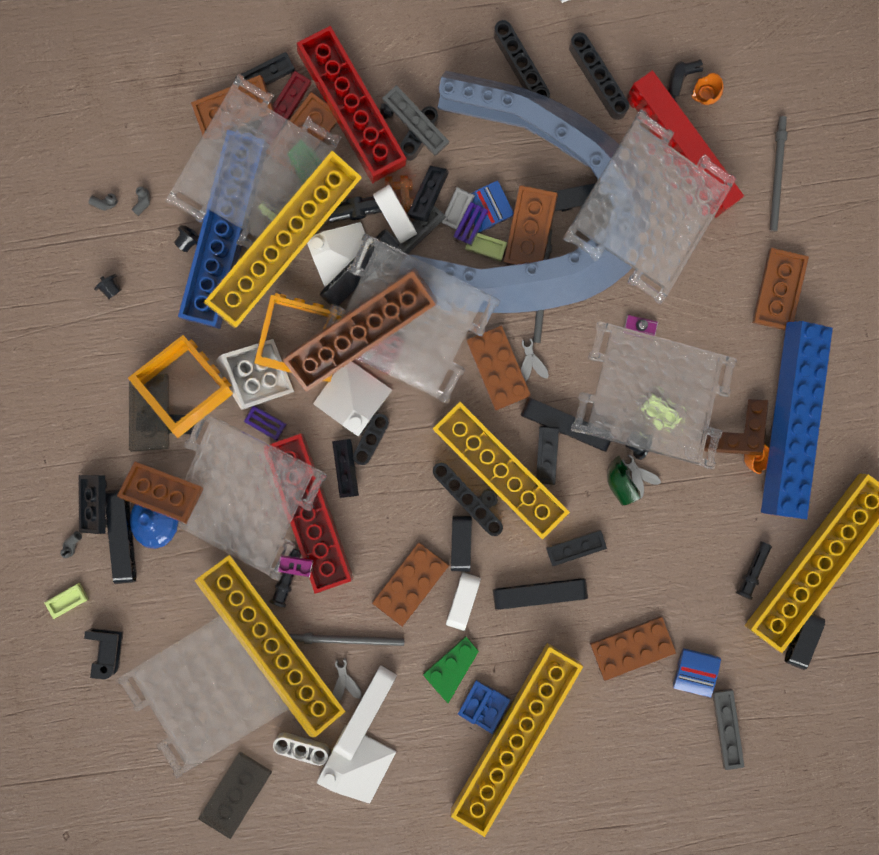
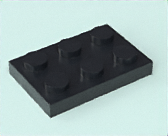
(92, 504)

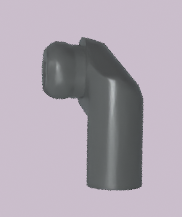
(143, 200)
(105, 204)
(70, 544)

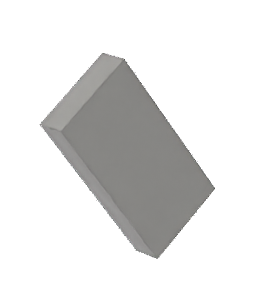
(457, 207)

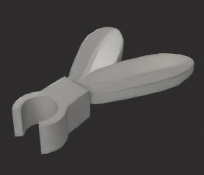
(532, 361)
(639, 475)
(343, 681)

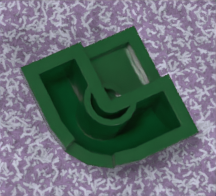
(620, 482)

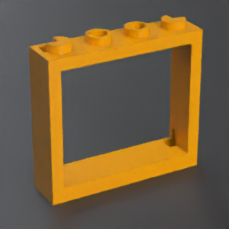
(298, 304)
(163, 360)

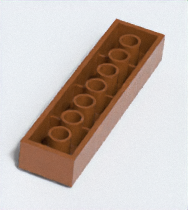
(360, 329)

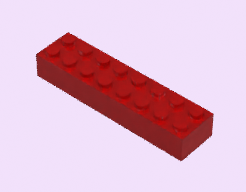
(351, 104)
(660, 106)
(316, 528)

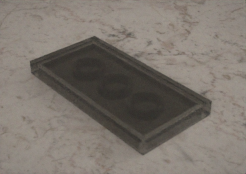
(145, 426)
(235, 795)

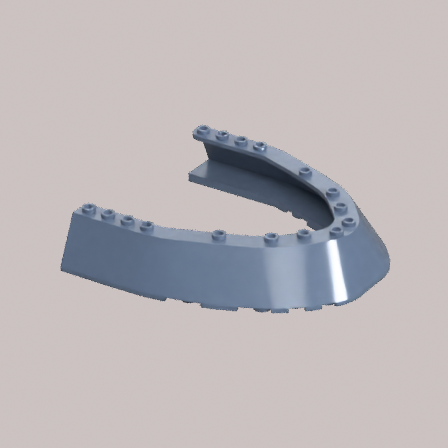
(553, 280)

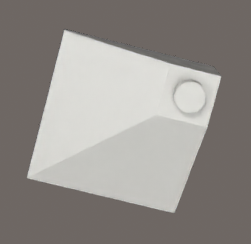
(335, 249)
(253, 382)
(352, 397)
(360, 775)

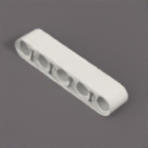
(365, 712)

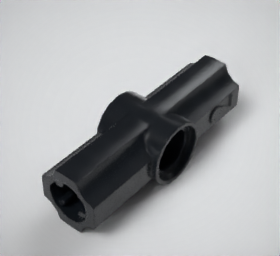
(355, 209)

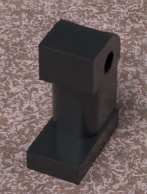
(108, 652)

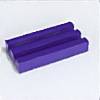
(464, 220)
(279, 430)

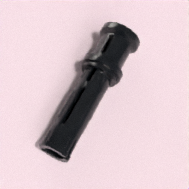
(750, 579)
(283, 587)

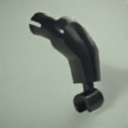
(679, 73)

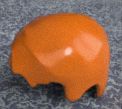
(708, 89)
(757, 462)

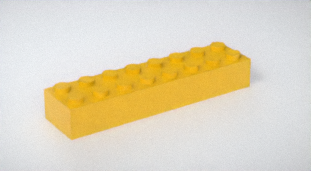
(501, 470)

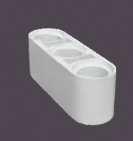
(395, 214)
(463, 601)
(292, 751)

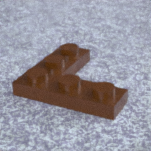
(752, 439)

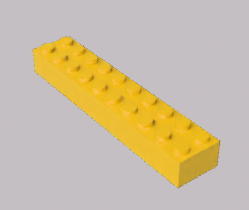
(282, 239)
(818, 565)
(270, 646)
(515, 739)

